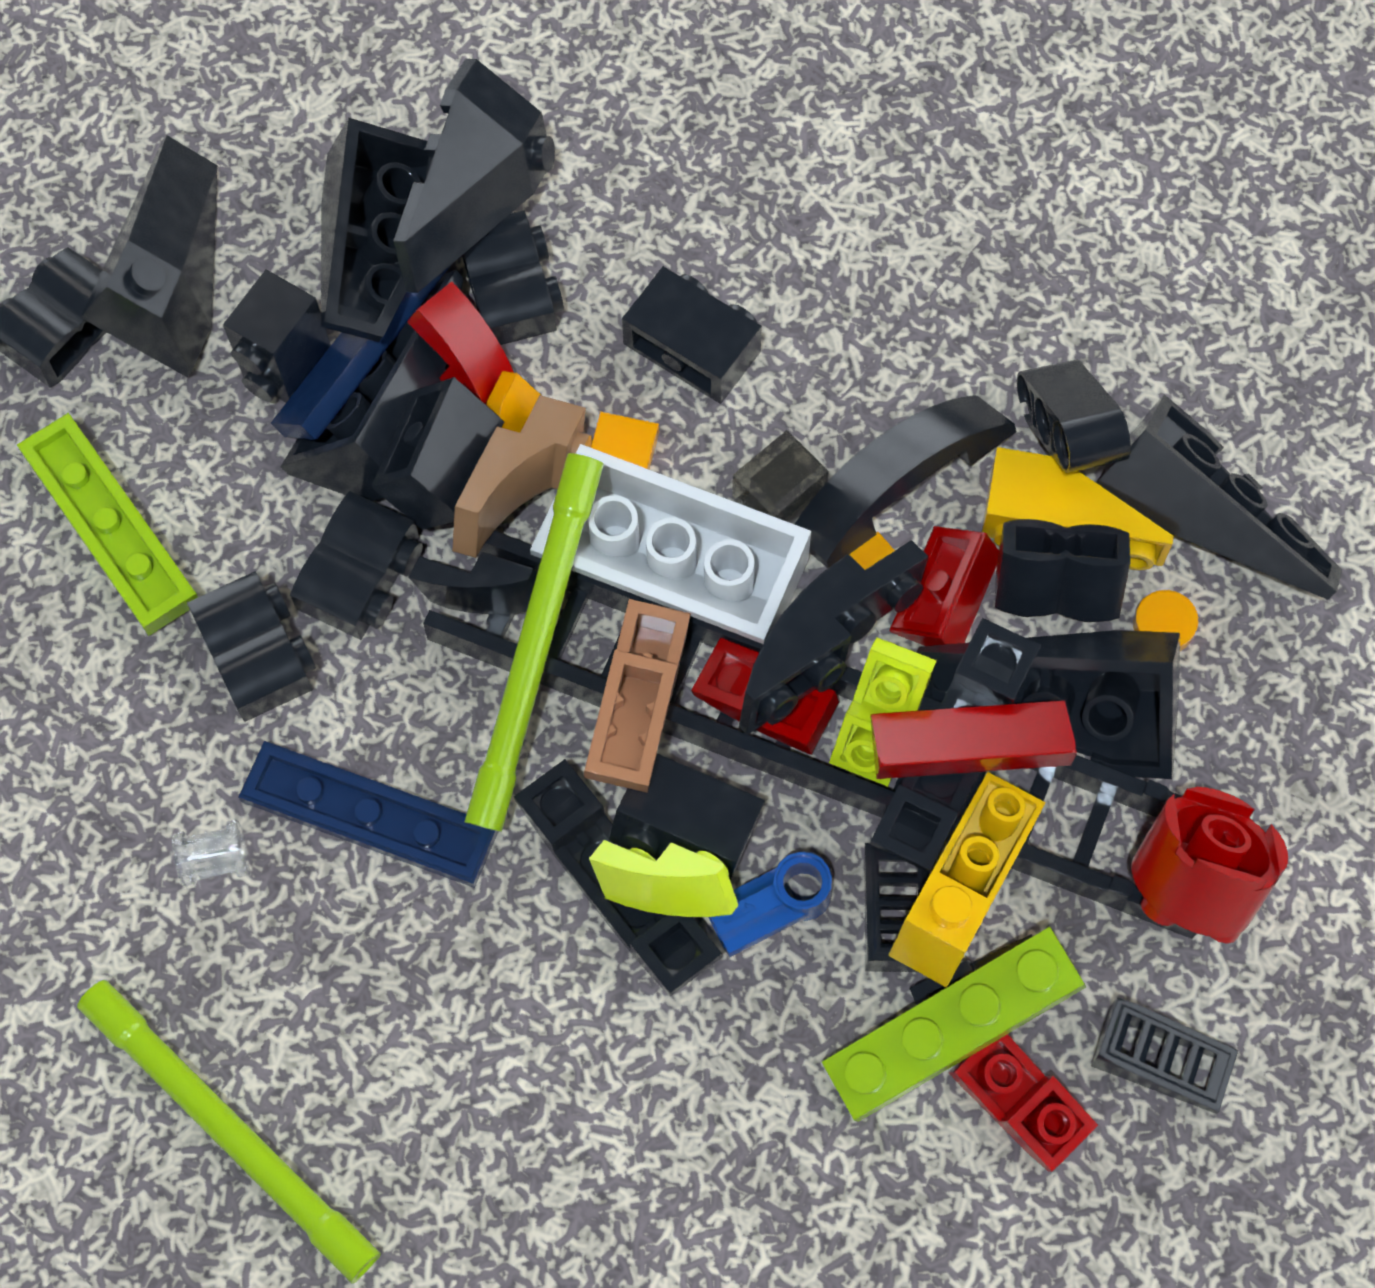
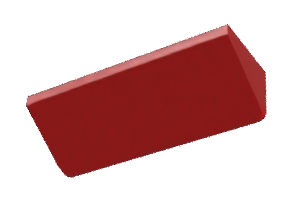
(972, 739)

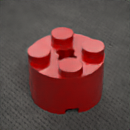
(1207, 864)

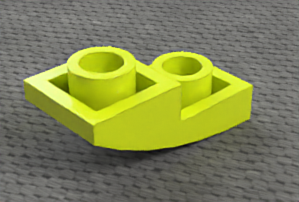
(889, 683)
(673, 885)

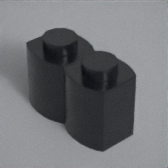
(511, 282)
(43, 323)
(356, 566)
(1062, 570)
(251, 645)

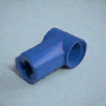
(766, 906)

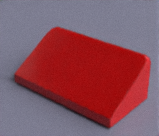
(953, 587)

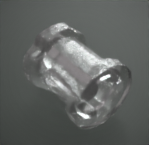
(210, 854)

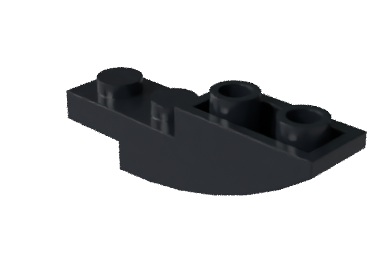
(815, 631)

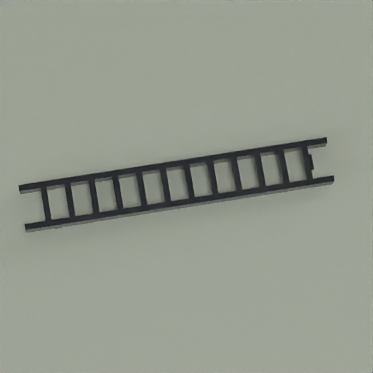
(778, 759)

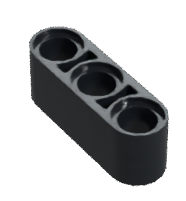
(1074, 416)

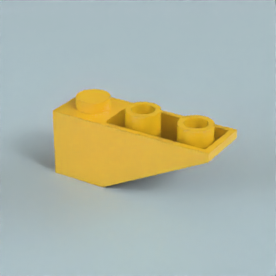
(1038, 489)
(966, 879)

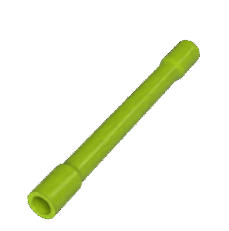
(498, 772)
(324, 1226)

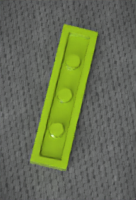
(108, 523)
(953, 1024)

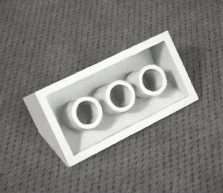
(687, 548)

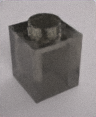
(780, 479)

